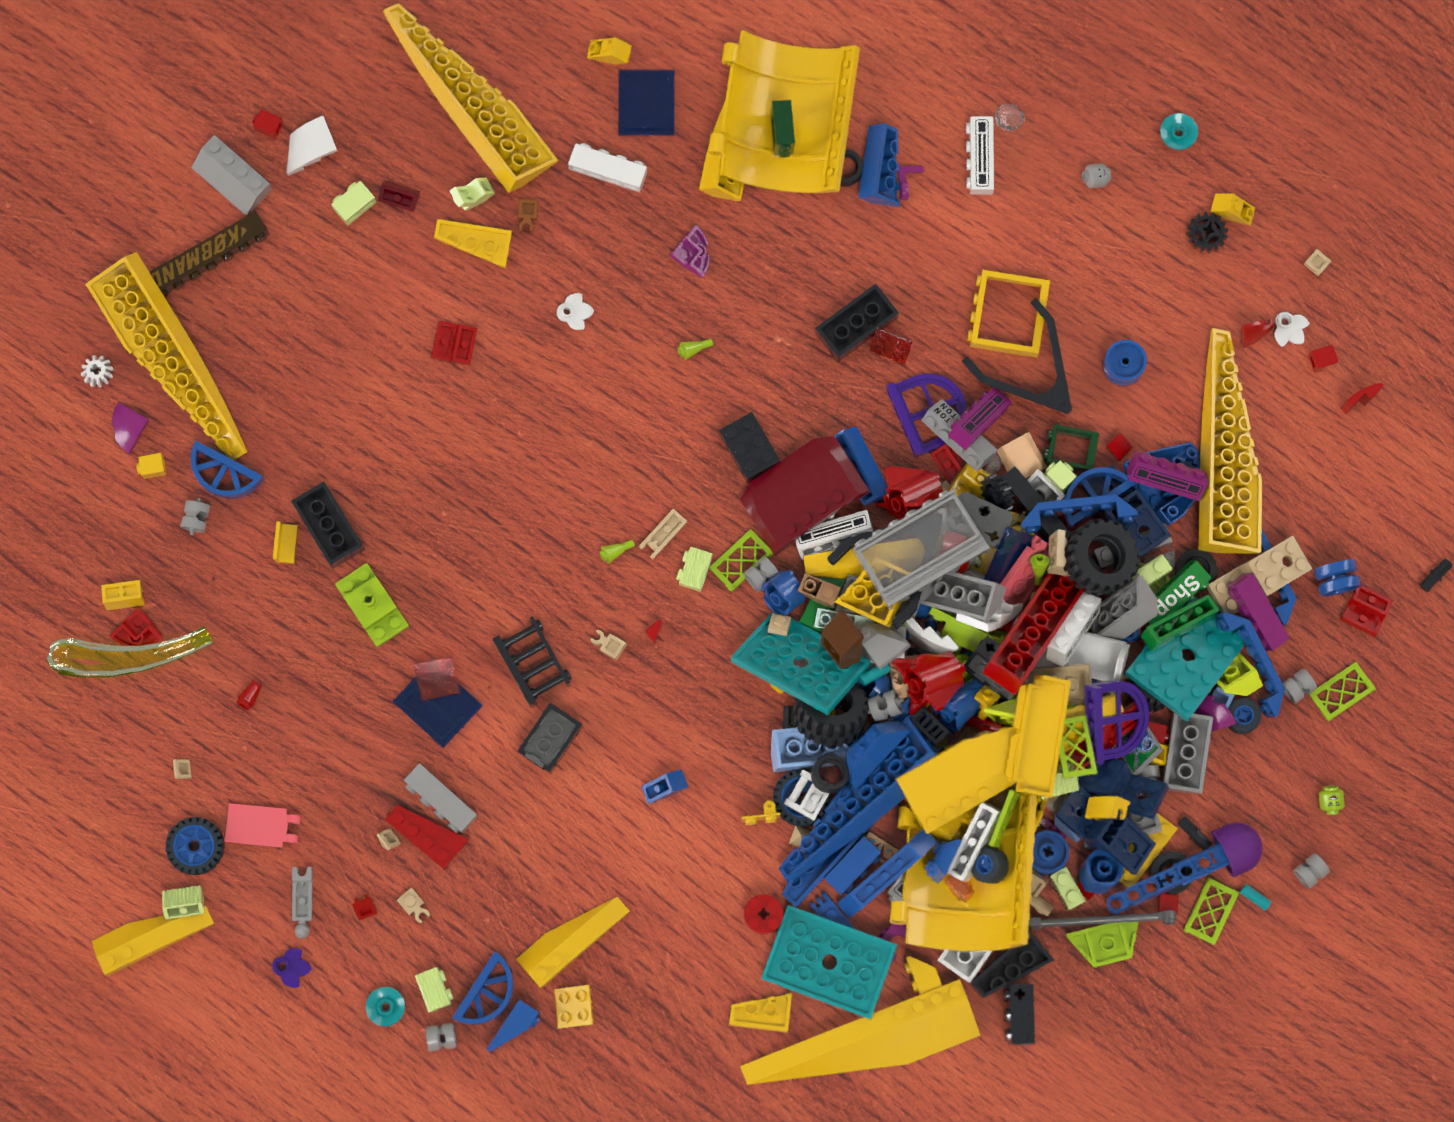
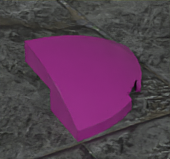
(692, 252)
(127, 427)
(1221, 715)

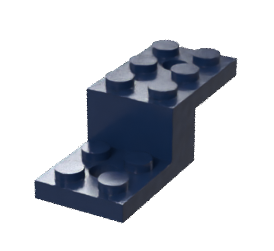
(1145, 518)
(1116, 779)
(1106, 833)

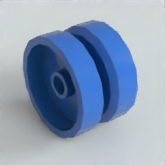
(1117, 371)
(1336, 578)
(1058, 852)

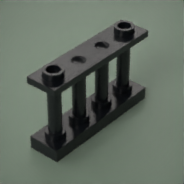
(513, 661)

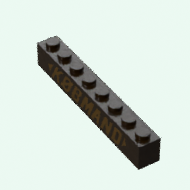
(209, 253)

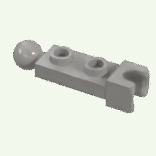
(302, 901)

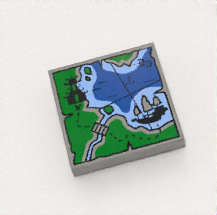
(1143, 753)

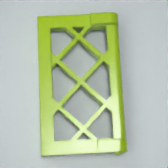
(725, 557)
(1342, 707)
(1063, 758)
(1004, 819)
(1227, 908)

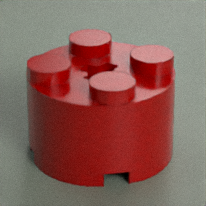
(755, 922)

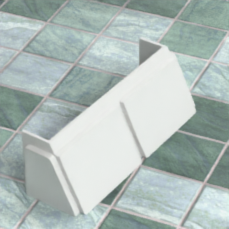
(1104, 655)

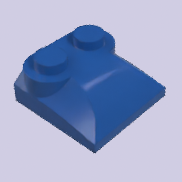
(942, 859)

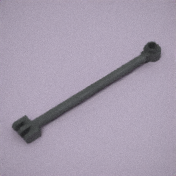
(1167, 917)

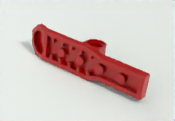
(1109, 737)

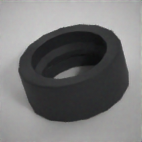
(859, 167)
(838, 762)

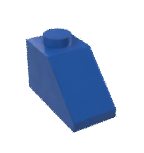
(664, 786)

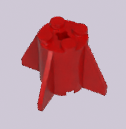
(909, 489)
(931, 679)

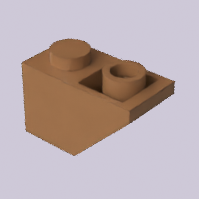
(819, 591)

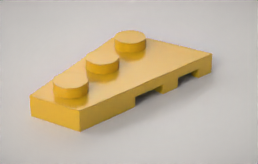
(763, 1014)

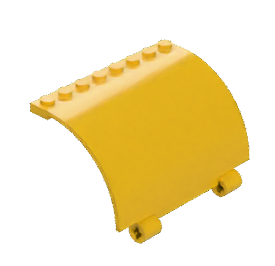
(821, 100)
(995, 913)

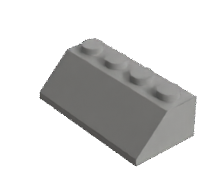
(231, 175)
(964, 595)
(1126, 610)
(1187, 753)

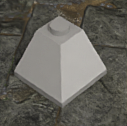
(882, 643)

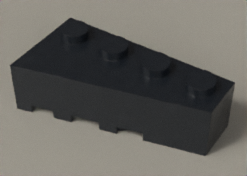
(1010, 966)

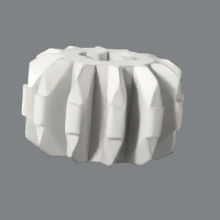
(89, 371)

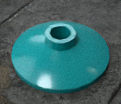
(1182, 123)
(375, 1004)

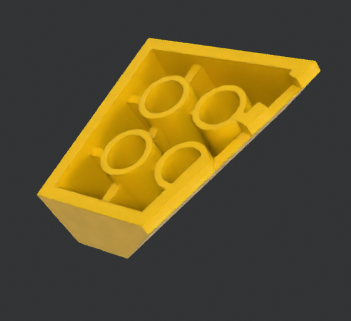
(865, 600)

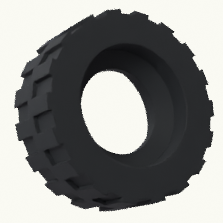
(1200, 556)
(1166, 858)

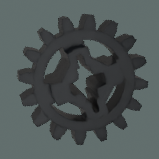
(1214, 234)
(997, 492)

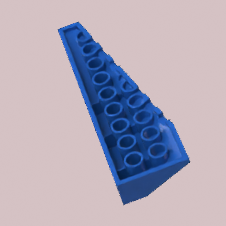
(859, 808)

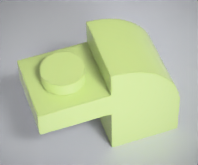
(473, 194)

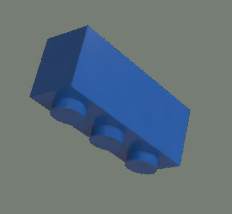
(853, 865)

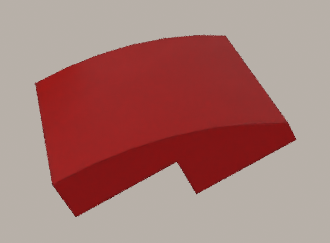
(454, 343)
(1363, 396)
(948, 462)
(1366, 610)

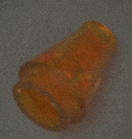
(960, 889)

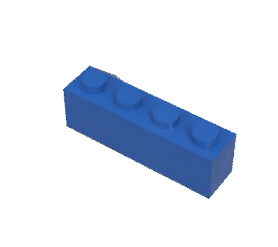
(880, 166)
(864, 463)

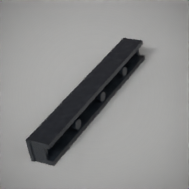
(1027, 498)

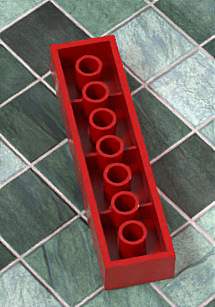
(1032, 632)

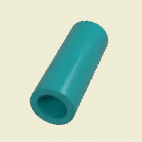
(873, 674)
(1255, 897)

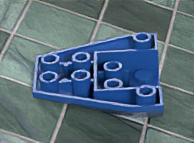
(1167, 505)

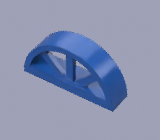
(227, 463)
(1108, 473)
(483, 980)

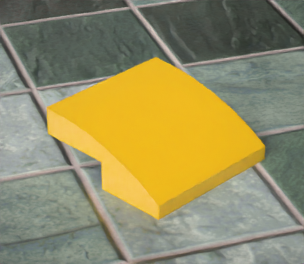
(969, 481)

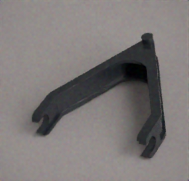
(1055, 398)
(847, 545)

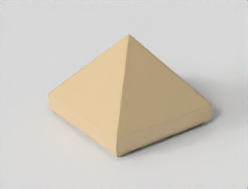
(182, 769)
(797, 835)
(388, 839)

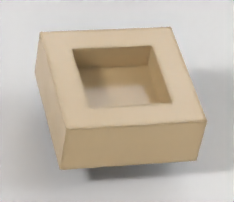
(1317, 262)
(779, 624)

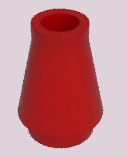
(249, 696)

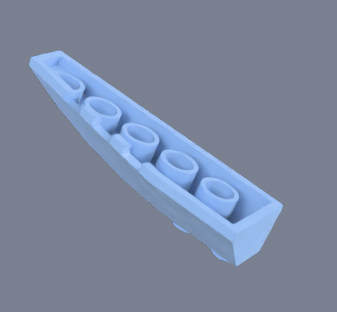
(793, 751)

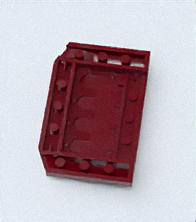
(802, 492)

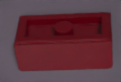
(398, 195)

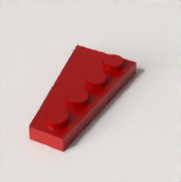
(429, 837)

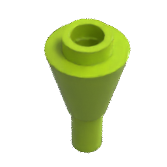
(688, 349)
(611, 552)
(1039, 565)

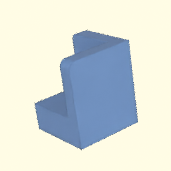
(1222, 697)

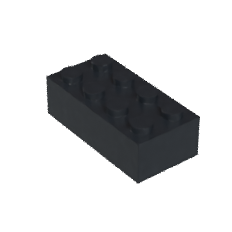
(856, 322)
(328, 525)

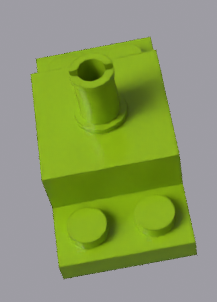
(372, 605)
(963, 634)

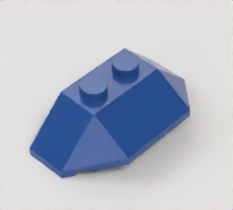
(873, 748)

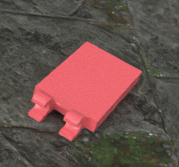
(1021, 578)
(259, 826)

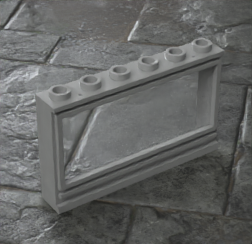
(920, 548)

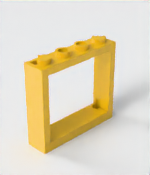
(976, 342)

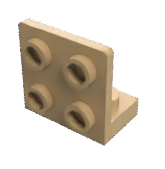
(1056, 556)

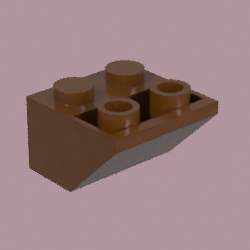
(842, 640)

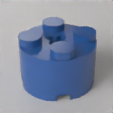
(783, 593)
(1100, 872)

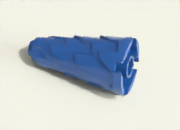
(961, 706)

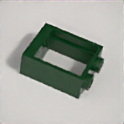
(782, 128)
(1073, 432)

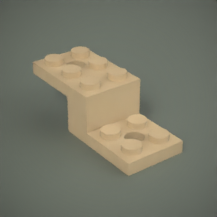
(1268, 571)

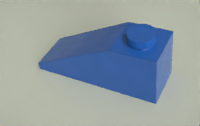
(517, 1023)

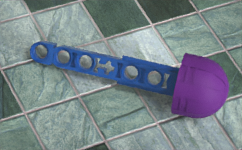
(1235, 847)

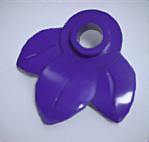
(294, 967)

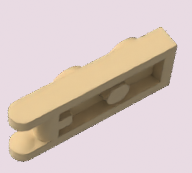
(664, 532)

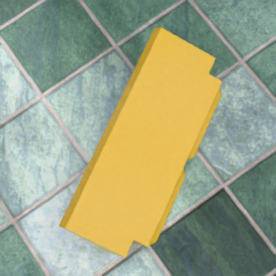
(1038, 736)

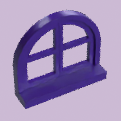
(907, 421)
(1095, 718)

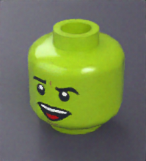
(1331, 799)

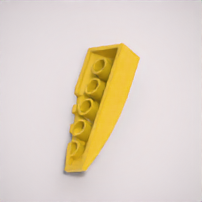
(711, 181)
(144, 938)
(567, 942)

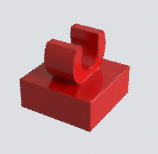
(364, 908)

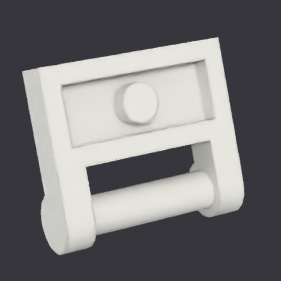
(813, 800)

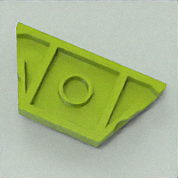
(1105, 942)

